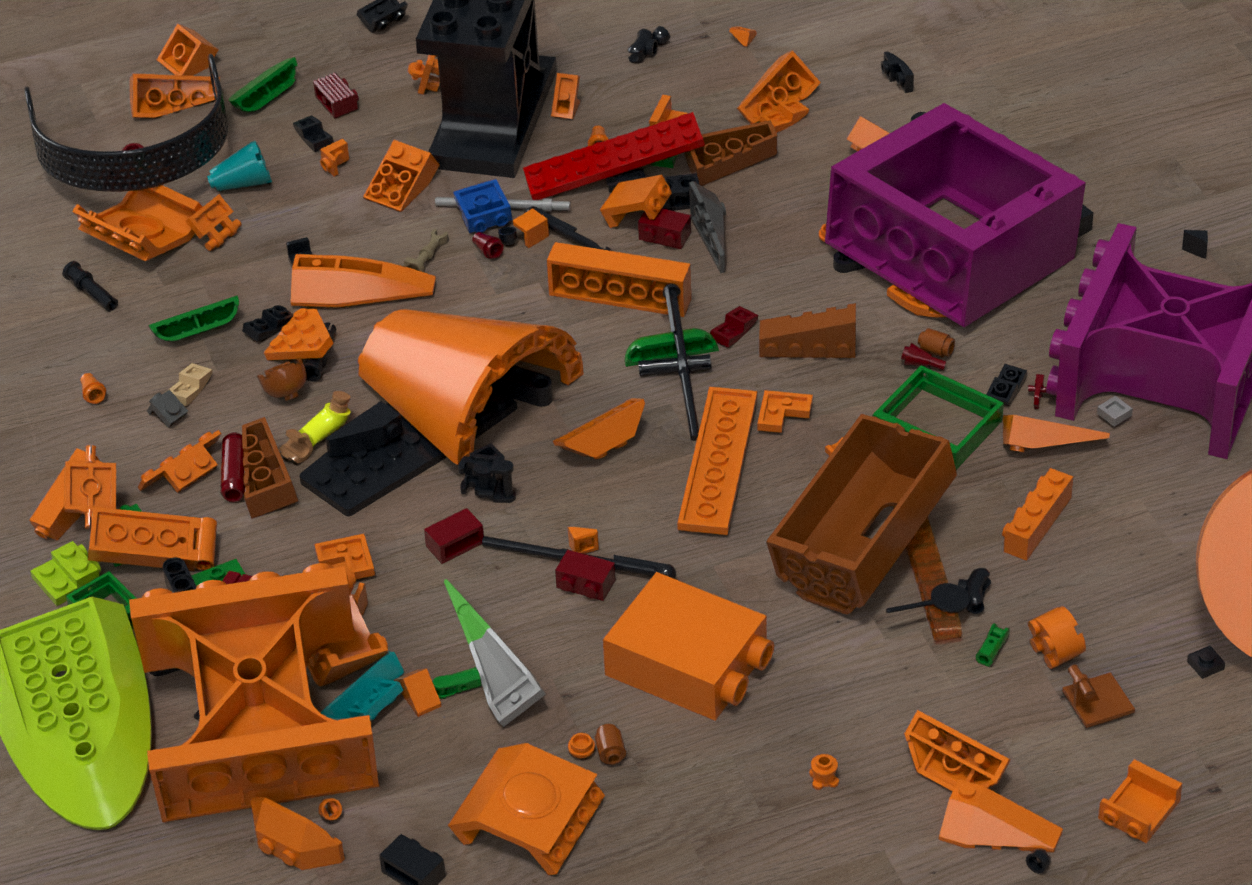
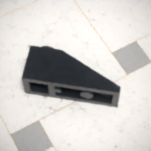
(368, 430)

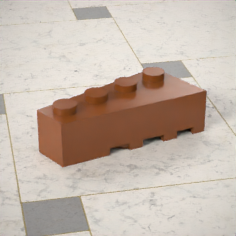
(732, 150)

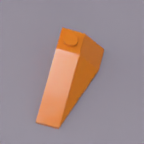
(164, 94)

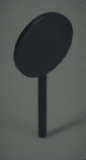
(945, 596)

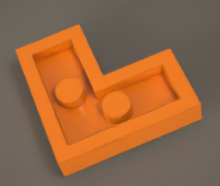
(781, 404)
(348, 549)

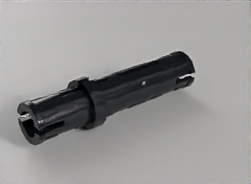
(670, 365)

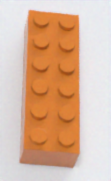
(616, 278)

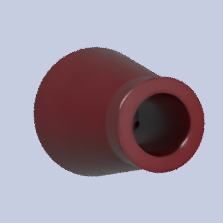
(488, 245)

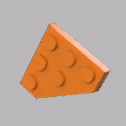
(301, 337)

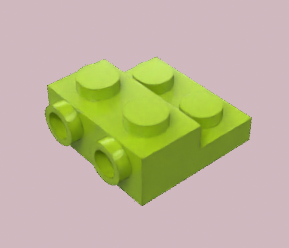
(65, 572)

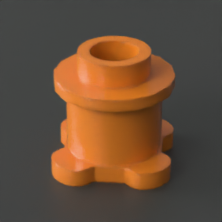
(823, 771)

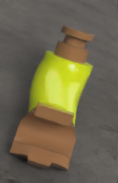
(322, 425)

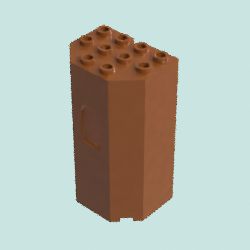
(822, 537)

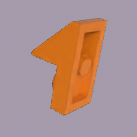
(565, 96)

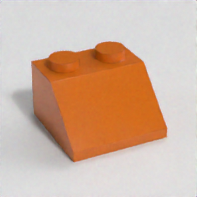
(186, 52)

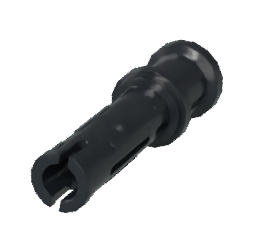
(84, 281)
(314, 365)

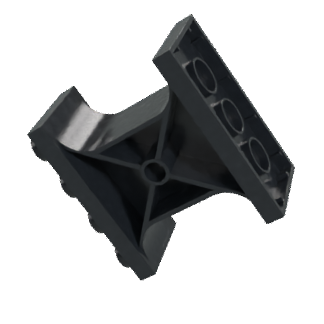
(488, 82)

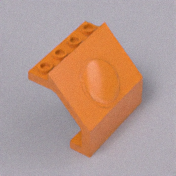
(143, 222)
(530, 802)

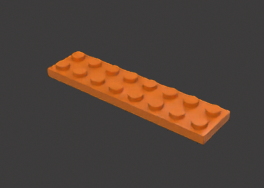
(717, 461)

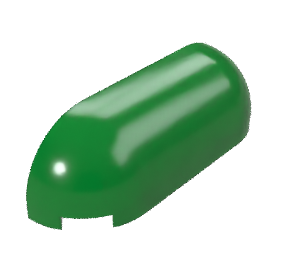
(265, 86)
(196, 320)
(663, 346)

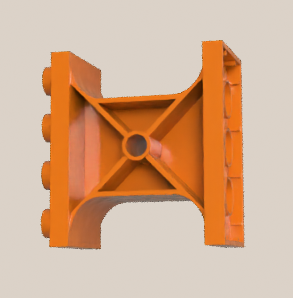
(254, 702)

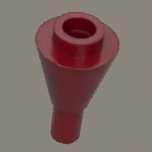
(916, 357)

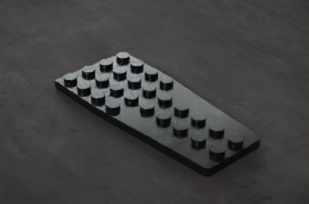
(367, 475)

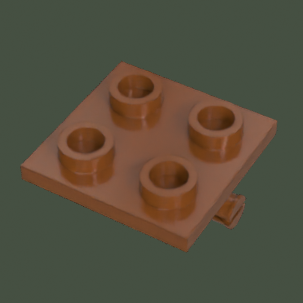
(1096, 698)

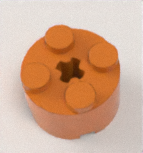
(1056, 636)

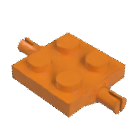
(89, 485)

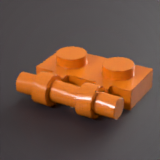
(210, 216)

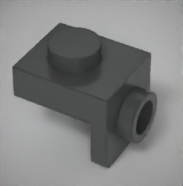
(167, 407)

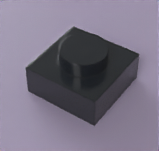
(1206, 662)

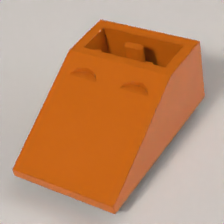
(401, 176)

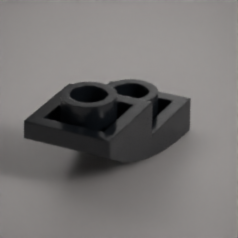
(898, 71)
(269, 324)
(1007, 384)

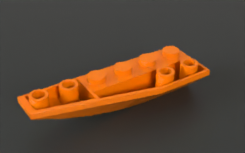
(353, 281)

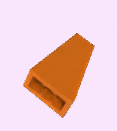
(50, 517)

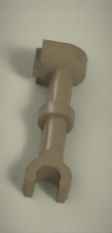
(426, 252)

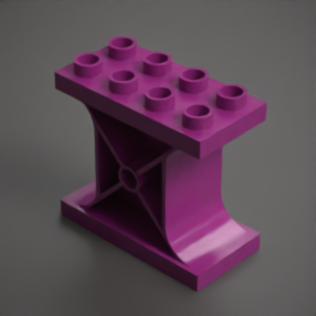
(1155, 341)

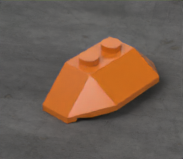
(604, 431)
(949, 755)
(293, 837)

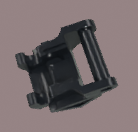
(483, 473)

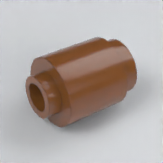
(936, 342)
(610, 744)

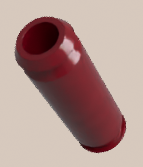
(232, 468)

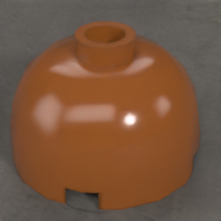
(284, 379)

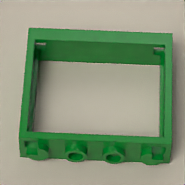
(953, 392)

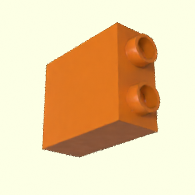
(687, 646)

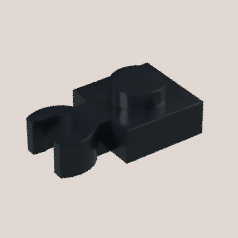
(625, 176)

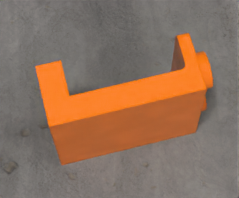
(636, 195)
(1141, 802)

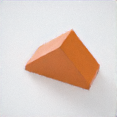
(419, 691)

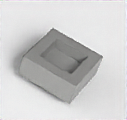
(1114, 411)

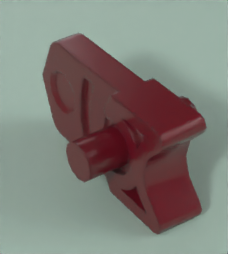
(1039, 389)

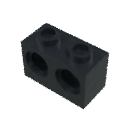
(679, 187)

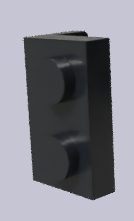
(381, 13)

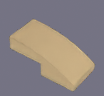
(191, 383)

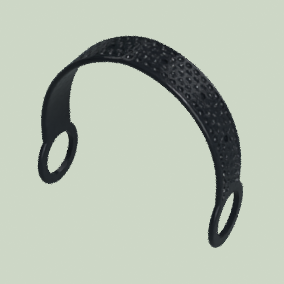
(138, 167)

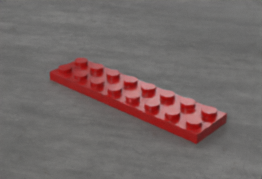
(613, 156)

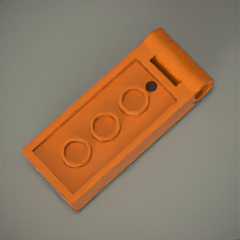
(151, 538)

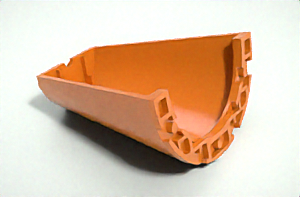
(442, 368)

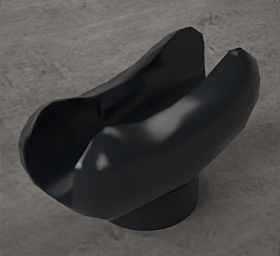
(643, 46)
(976, 587)

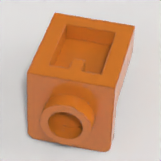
(333, 156)

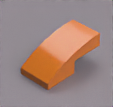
(786, 115)

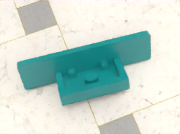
(369, 692)

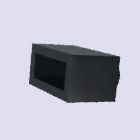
(411, 863)

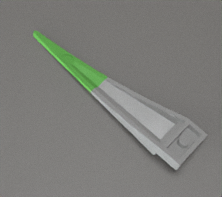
(505, 679)

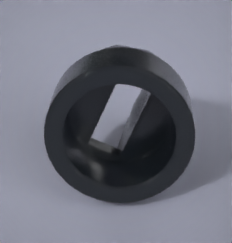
(661, 35)
(508, 235)
(1034, 865)

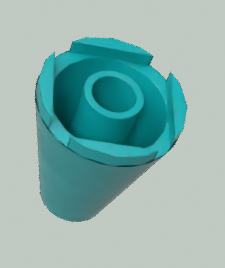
(240, 170)

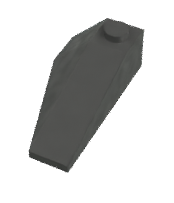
(707, 218)

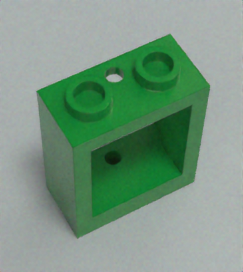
(101, 588)

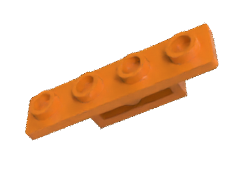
(185, 468)

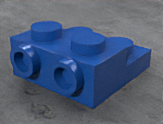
(483, 206)

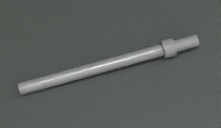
(545, 205)

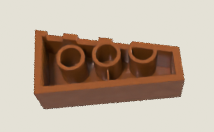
(810, 335)
(266, 475)

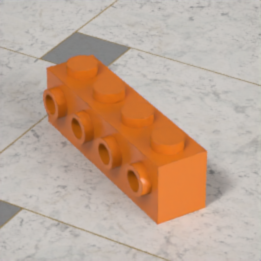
(1037, 514)

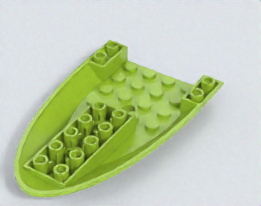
(82, 733)

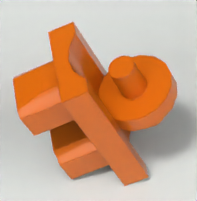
(418, 70)

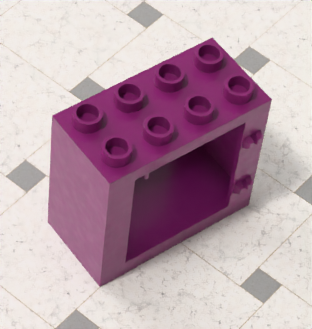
(885, 224)

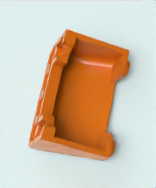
(345, 657)

